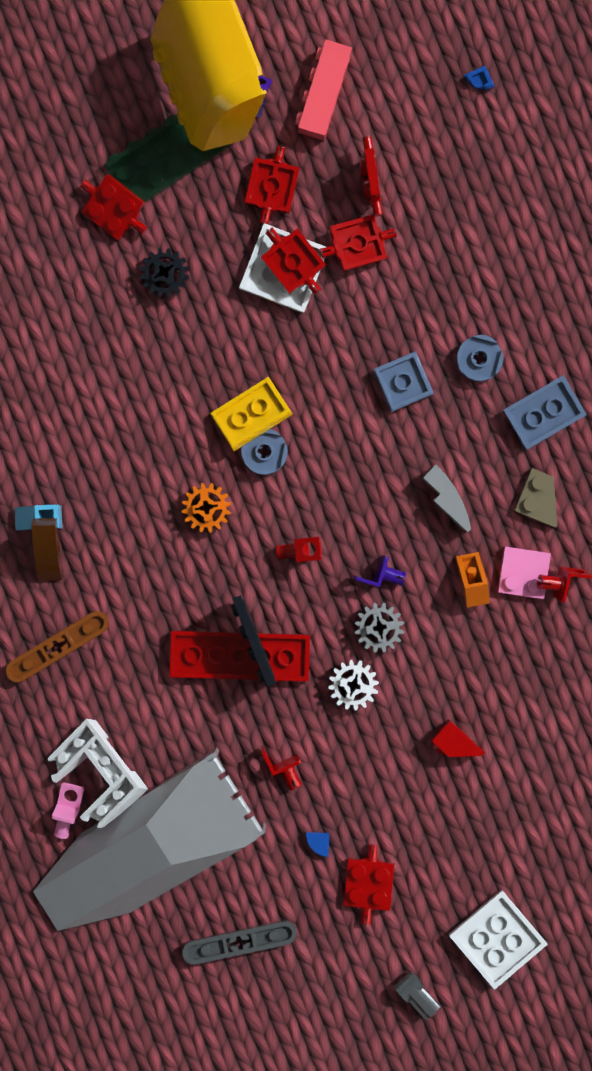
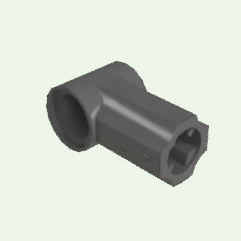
(413, 990)

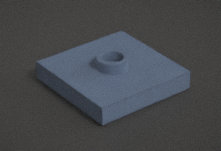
(403, 381)

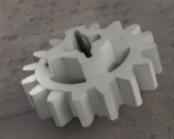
(364, 630)

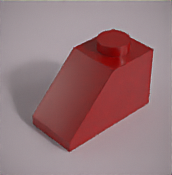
(454, 742)

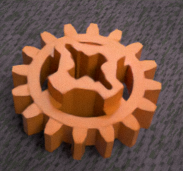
(208, 518)

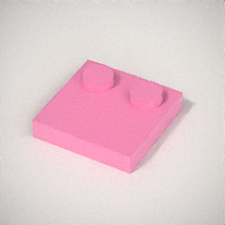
(520, 572)

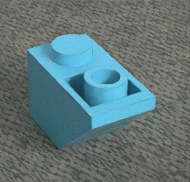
(25, 515)

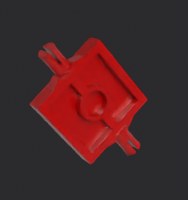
(369, 170)
(272, 185)
(113, 207)
(358, 243)
(293, 261)
(369, 884)

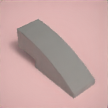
(448, 497)

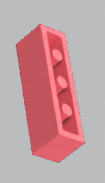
(324, 90)

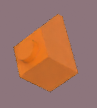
(473, 579)

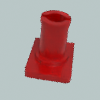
(300, 550)
(561, 583)
(286, 768)

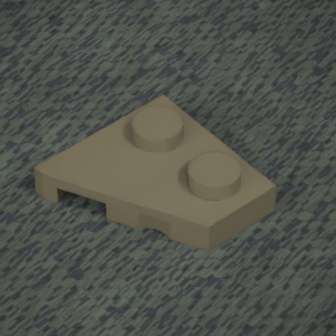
(538, 498)

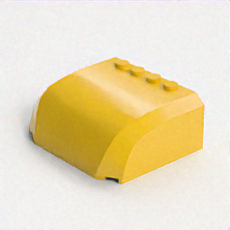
(208, 69)

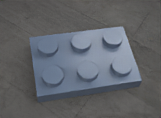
(544, 412)

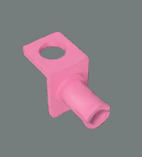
(66, 810)

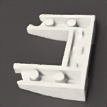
(125, 785)

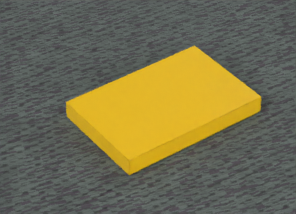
(251, 413)

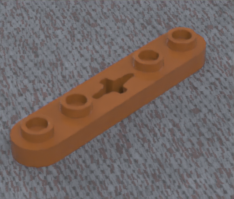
(38, 658)

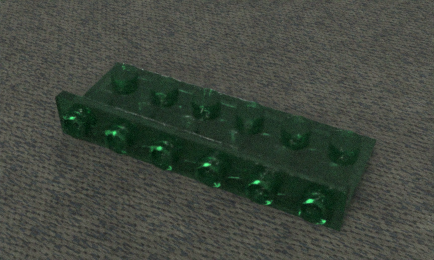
(158, 160)

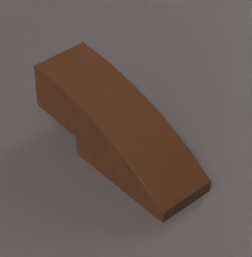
(46, 549)

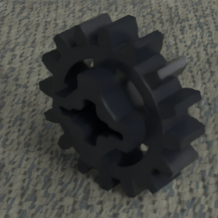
(155, 278)

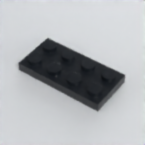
(256, 650)

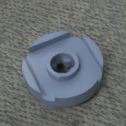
(490, 351)
(272, 462)

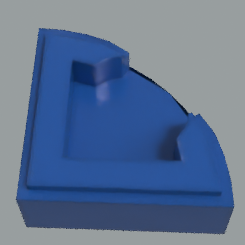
(479, 79)
(319, 842)

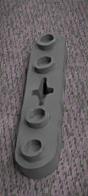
(216, 946)

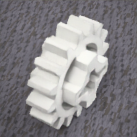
(342, 681)

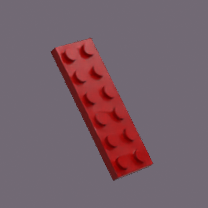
(227, 655)

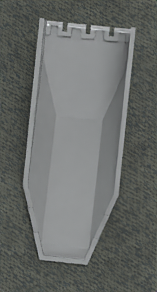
(149, 847)

